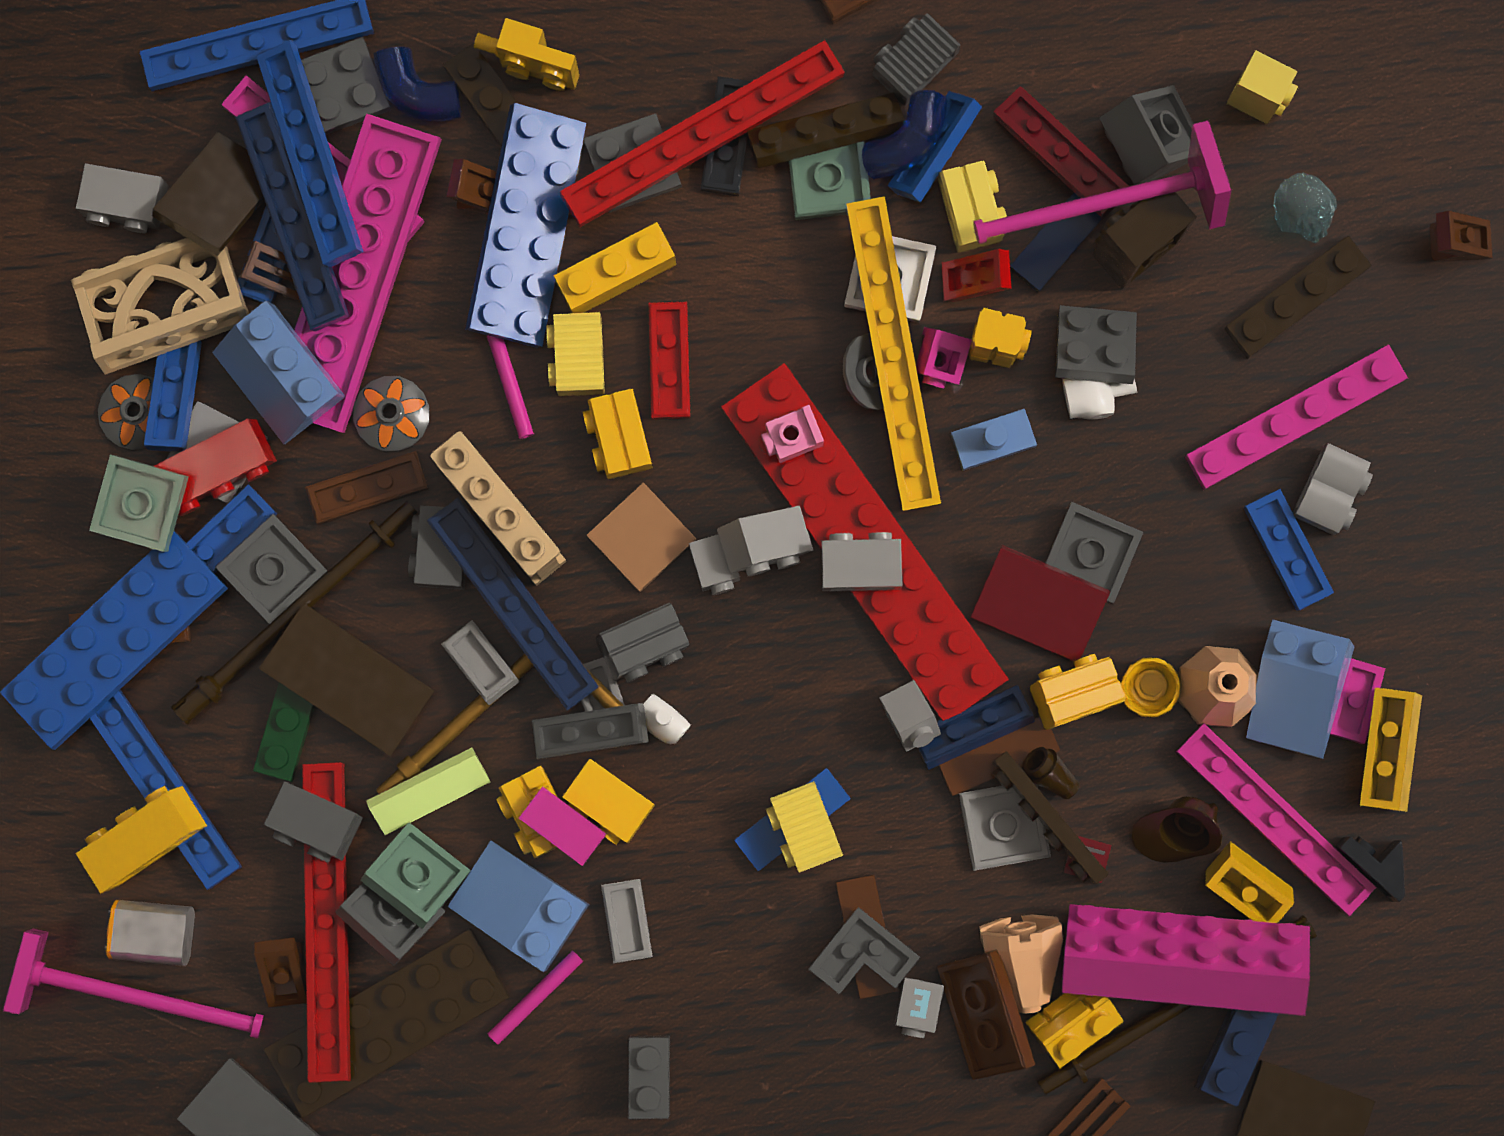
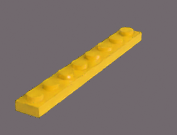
(893, 353)

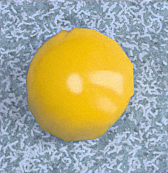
(1151, 687)

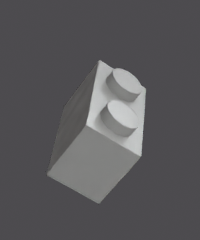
(120, 197)
(765, 540)
(861, 563)

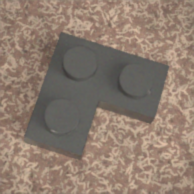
(862, 942)

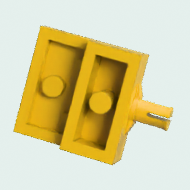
(525, 54)

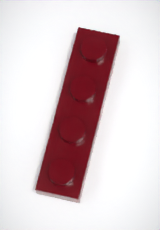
(1056, 147)

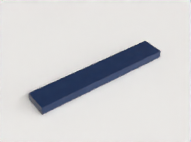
(313, 280)
(512, 604)

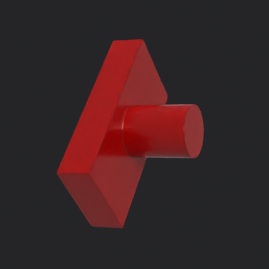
(976, 275)

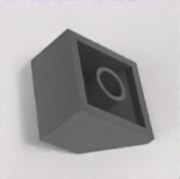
(1150, 133)

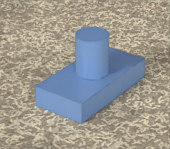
(993, 439)

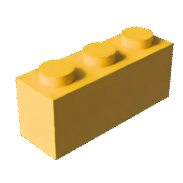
(615, 269)
(1391, 749)
(140, 837)

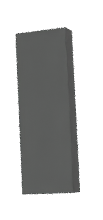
(590, 731)

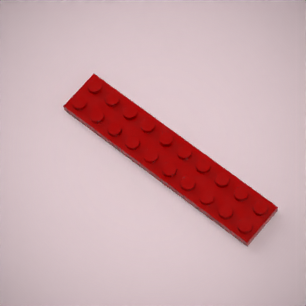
(836, 497)

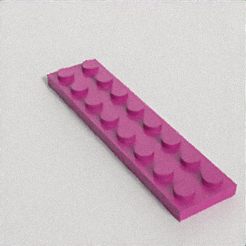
(384, 197)

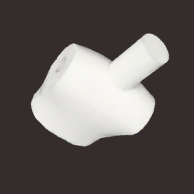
(1093, 398)
(664, 720)

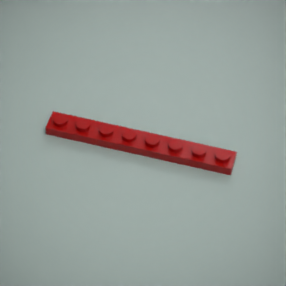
(702, 133)
(326, 944)

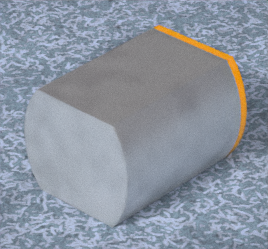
(150, 932)

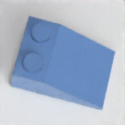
(1299, 688)
(518, 906)

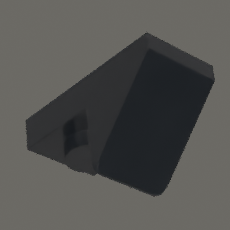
(1384, 872)

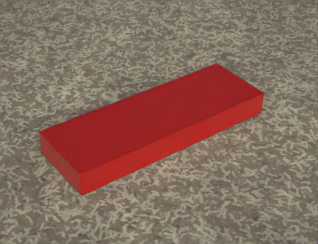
(669, 360)

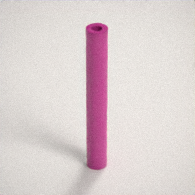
(510, 387)
(535, 997)

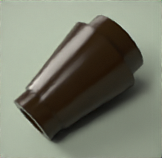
(1050, 772)

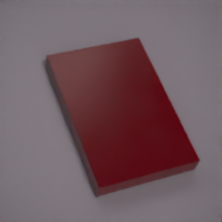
(1040, 603)

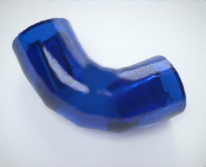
(409, 92)
(910, 142)

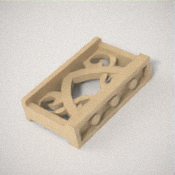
(130, 280)
(498, 508)

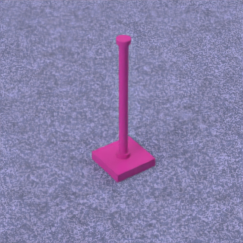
(1205, 175)
(31, 972)

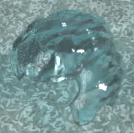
(1304, 206)

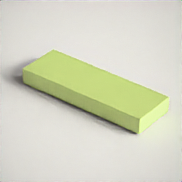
(428, 791)

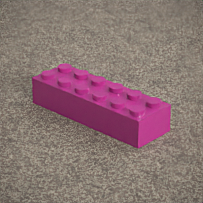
(1187, 959)

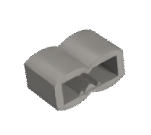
(1332, 490)

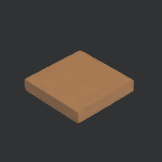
(641, 537)

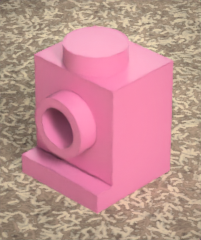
(807, 440)

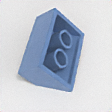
(277, 372)

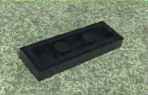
(725, 165)

